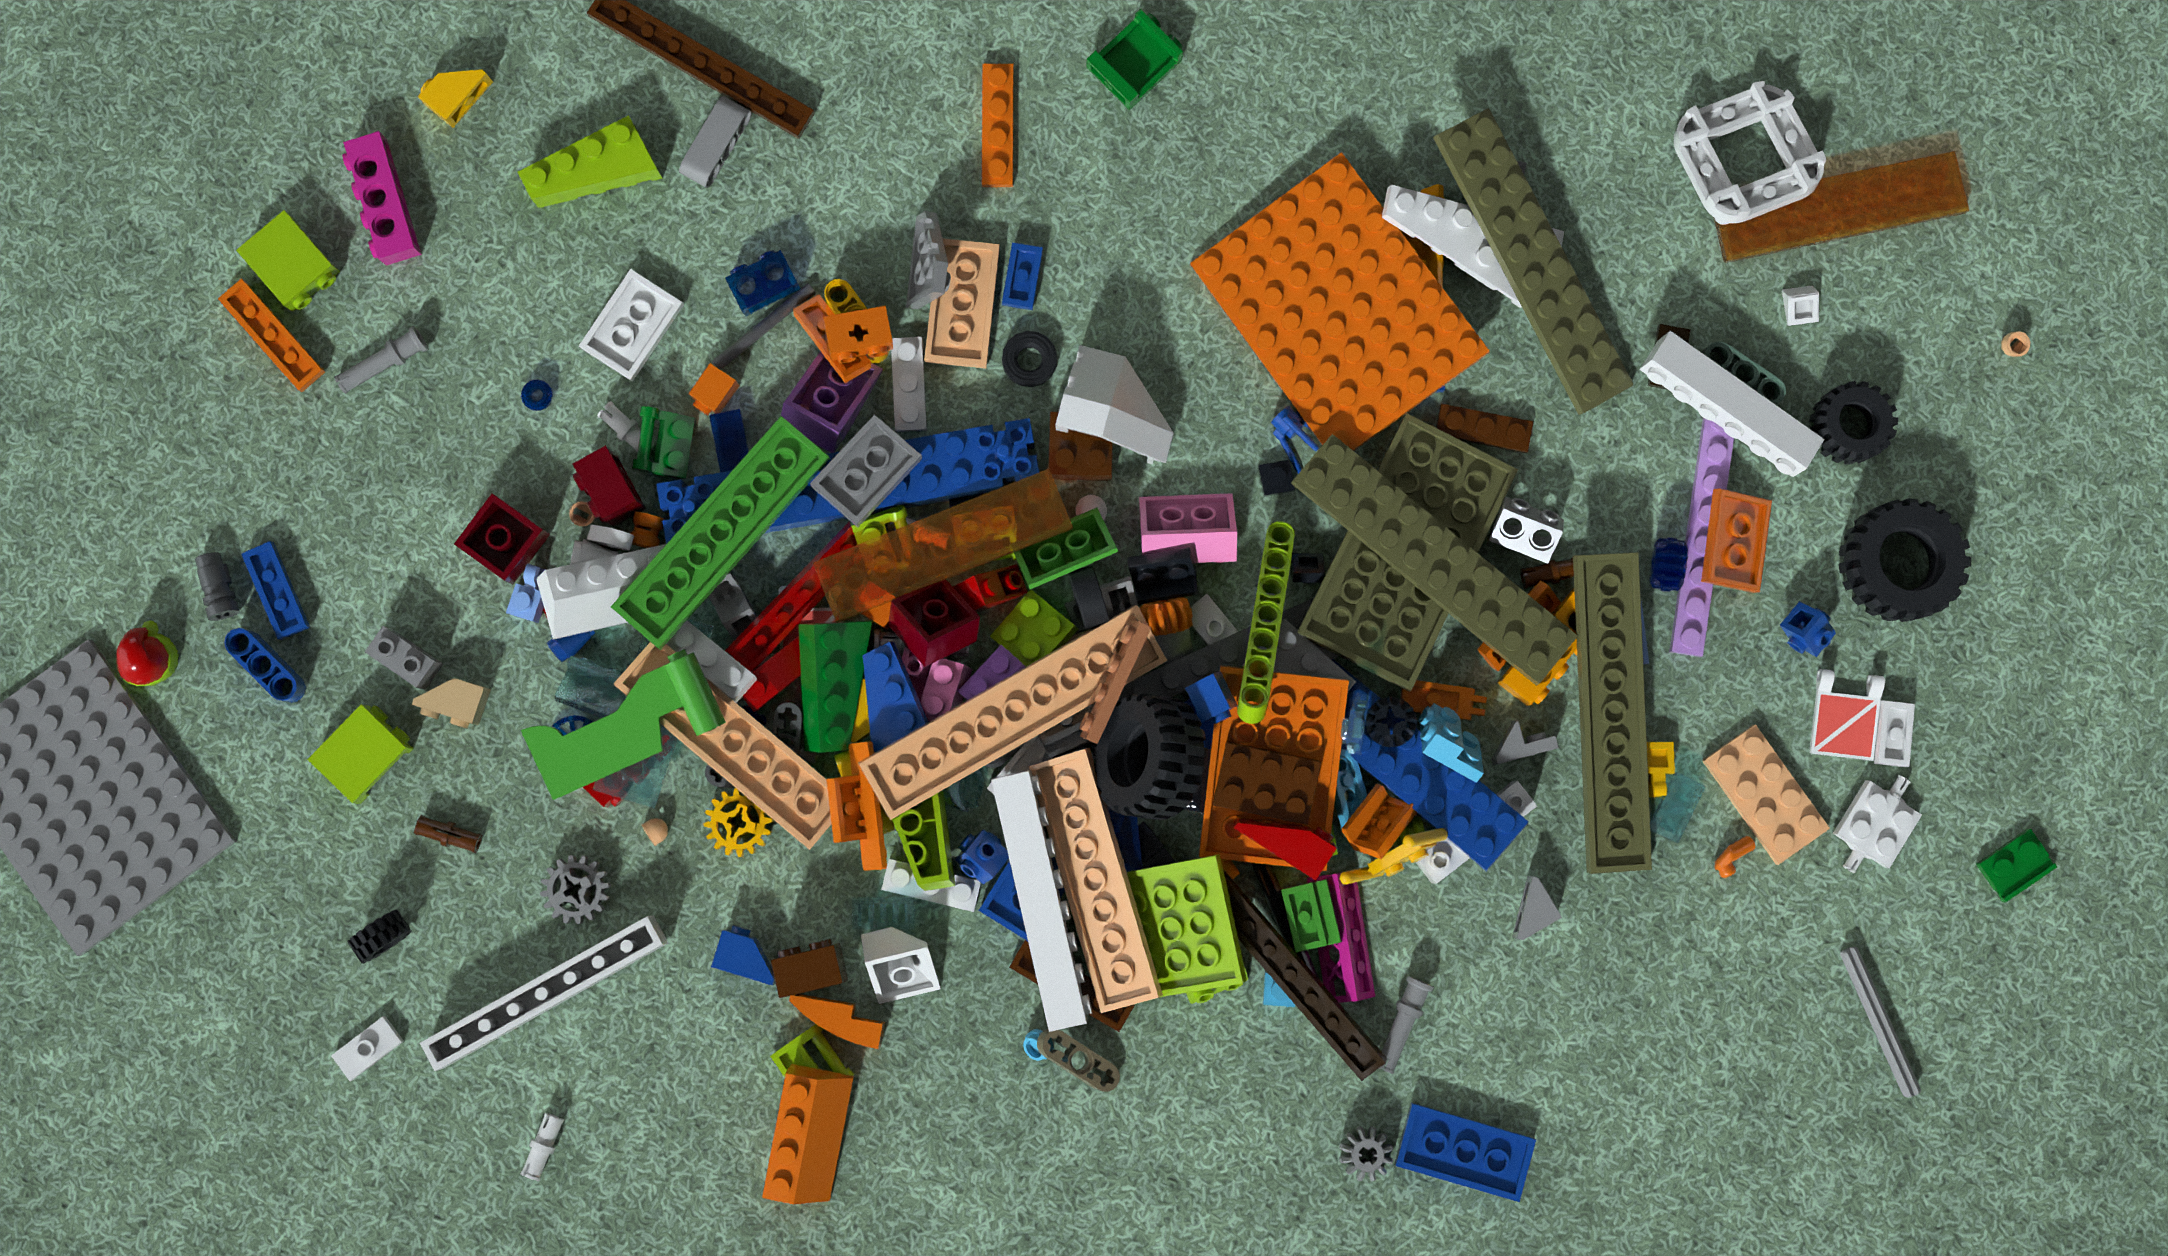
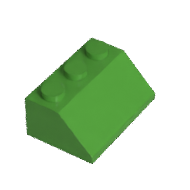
(1067, 551)

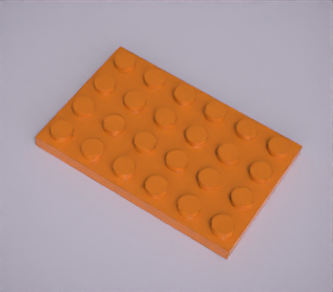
(1300, 721)

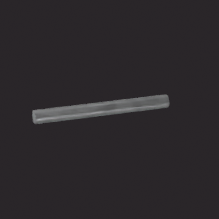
(763, 327)

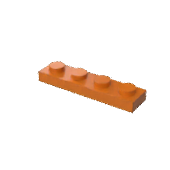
(997, 125)
(271, 335)

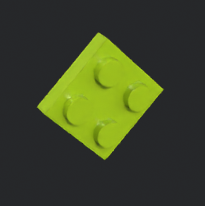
(1033, 629)

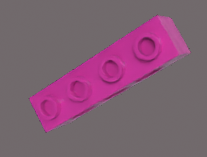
(402, 241)

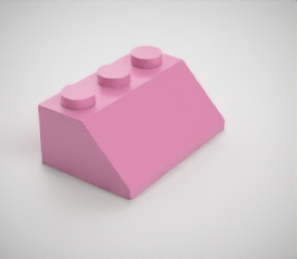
(1192, 521)

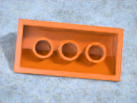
(807, 1135)

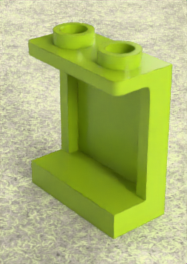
(288, 262)
(360, 752)

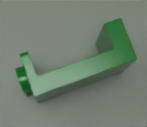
(1136, 59)

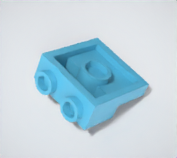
(1446, 743)

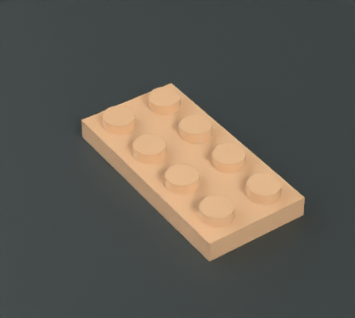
(963, 316)
(1766, 794)

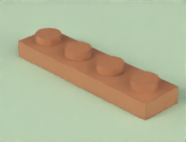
(1119, 669)

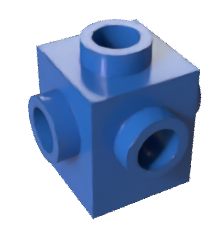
(1808, 629)
(981, 856)

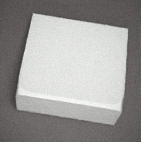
(1801, 305)

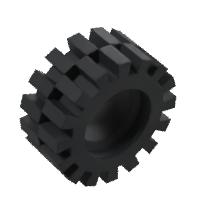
(379, 936)

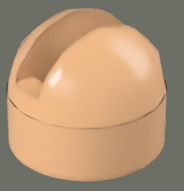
(2019, 348)
(578, 520)
(656, 830)

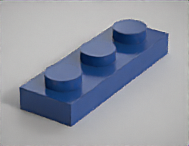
(275, 590)

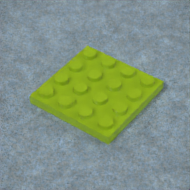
(1189, 925)

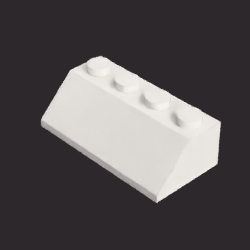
(582, 593)

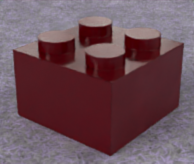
(608, 486)
(502, 539)
(934, 621)

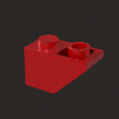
(992, 588)

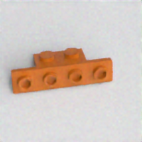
(857, 810)

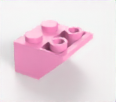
(936, 683)

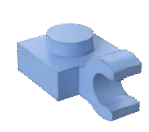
(526, 599)

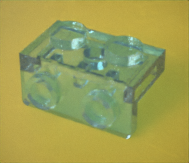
(589, 688)

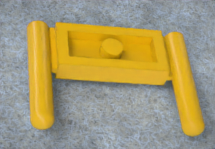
(1413, 849)

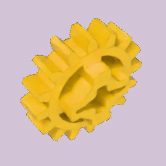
(733, 837)

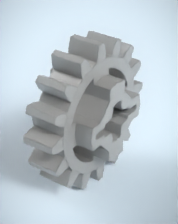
(582, 901)

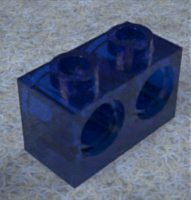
(766, 290)

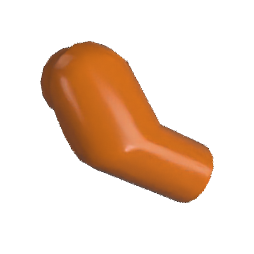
(1732, 853)

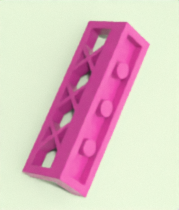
(1354, 959)

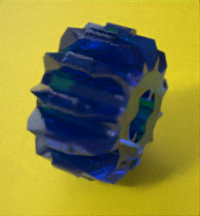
(1668, 564)

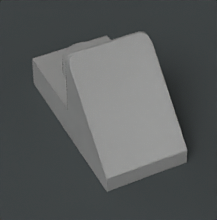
(1513, 745)

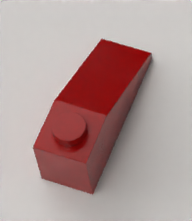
(774, 676)
(1296, 844)

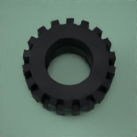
(1871, 405)

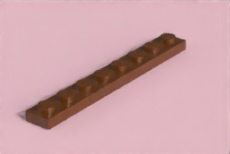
(703, 64)

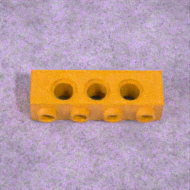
(1522, 687)

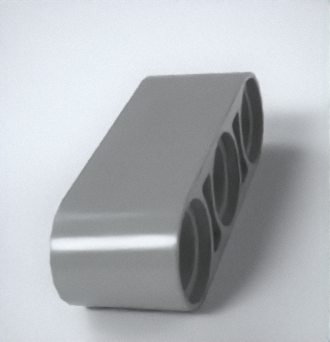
(714, 141)

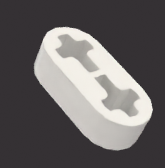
(610, 537)

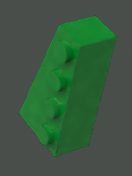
(831, 681)

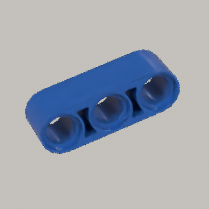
(251, 660)

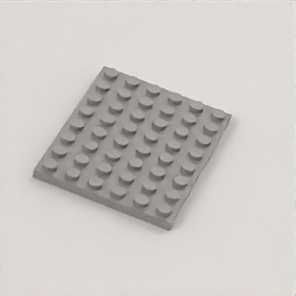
(96, 800)

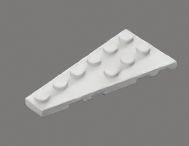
(1449, 231)

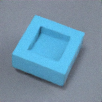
(1273, 994)

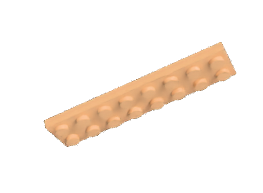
(747, 757)
(1096, 882)

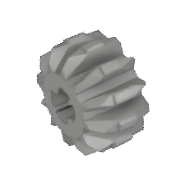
(1368, 1142)

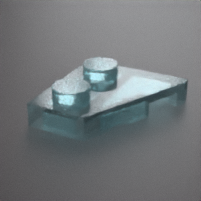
(1354, 727)

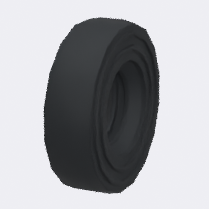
(1032, 340)

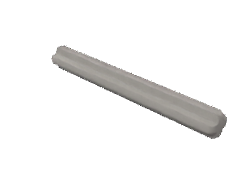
(1880, 1022)

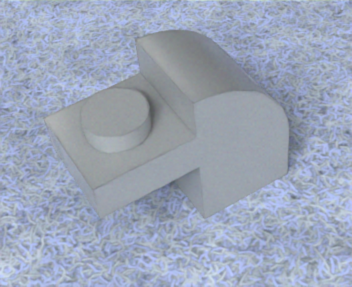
(732, 606)

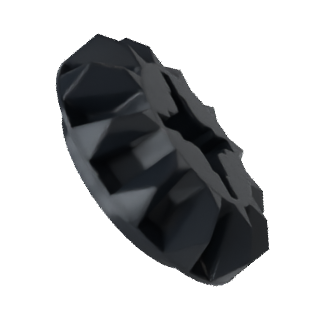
(1403, 731)

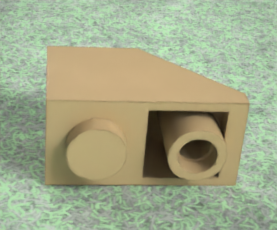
(455, 699)

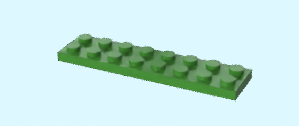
(720, 533)

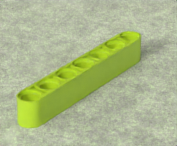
(1266, 633)

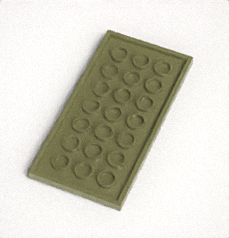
(1366, 605)

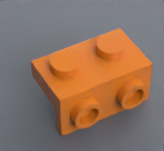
(1377, 822)

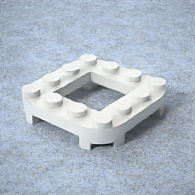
(1734, 203)

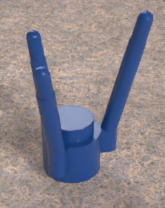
(1291, 424)

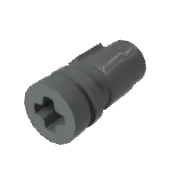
(215, 583)

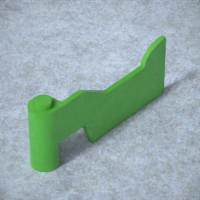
(629, 732)

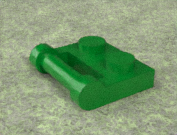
(672, 443)

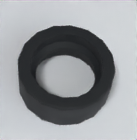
(1088, 597)

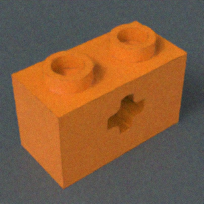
(874, 328)

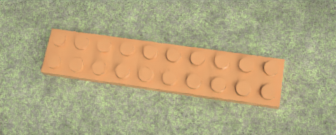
(1002, 716)

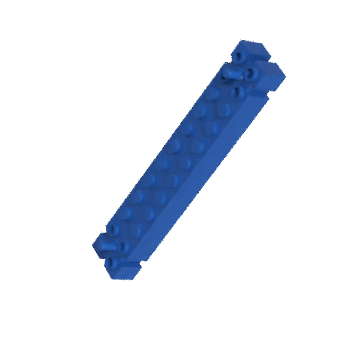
(951, 468)

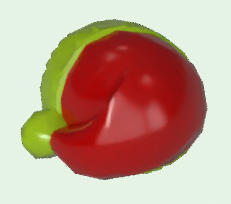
(146, 656)

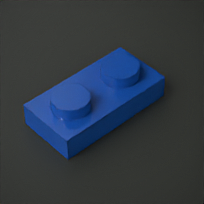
(1022, 276)

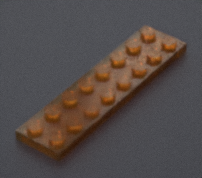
(1853, 207)
(942, 545)

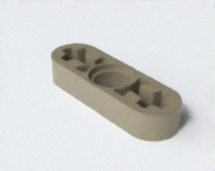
(1091, 1060)

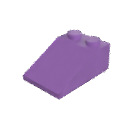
(825, 405)

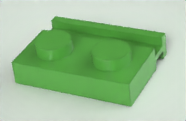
(1311, 915)

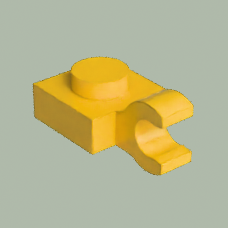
(1660, 763)

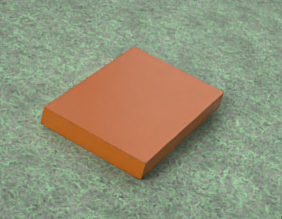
(1736, 540)

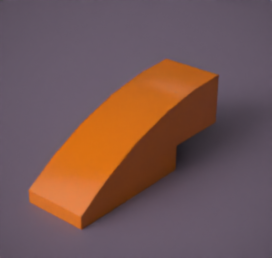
(839, 1019)

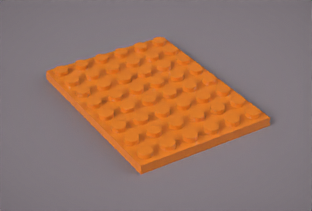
(1339, 306)

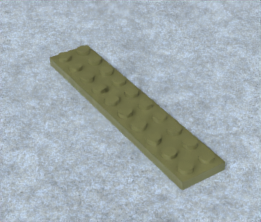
(1533, 261)
(1434, 559)
(1612, 712)

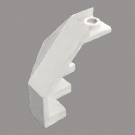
(1112, 403)

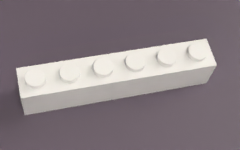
(1731, 404)

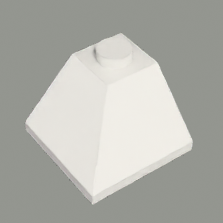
(898, 964)

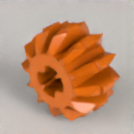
(1168, 615)

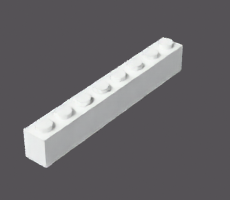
(1040, 900)
(544, 993)

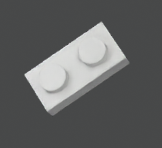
(1894, 734)

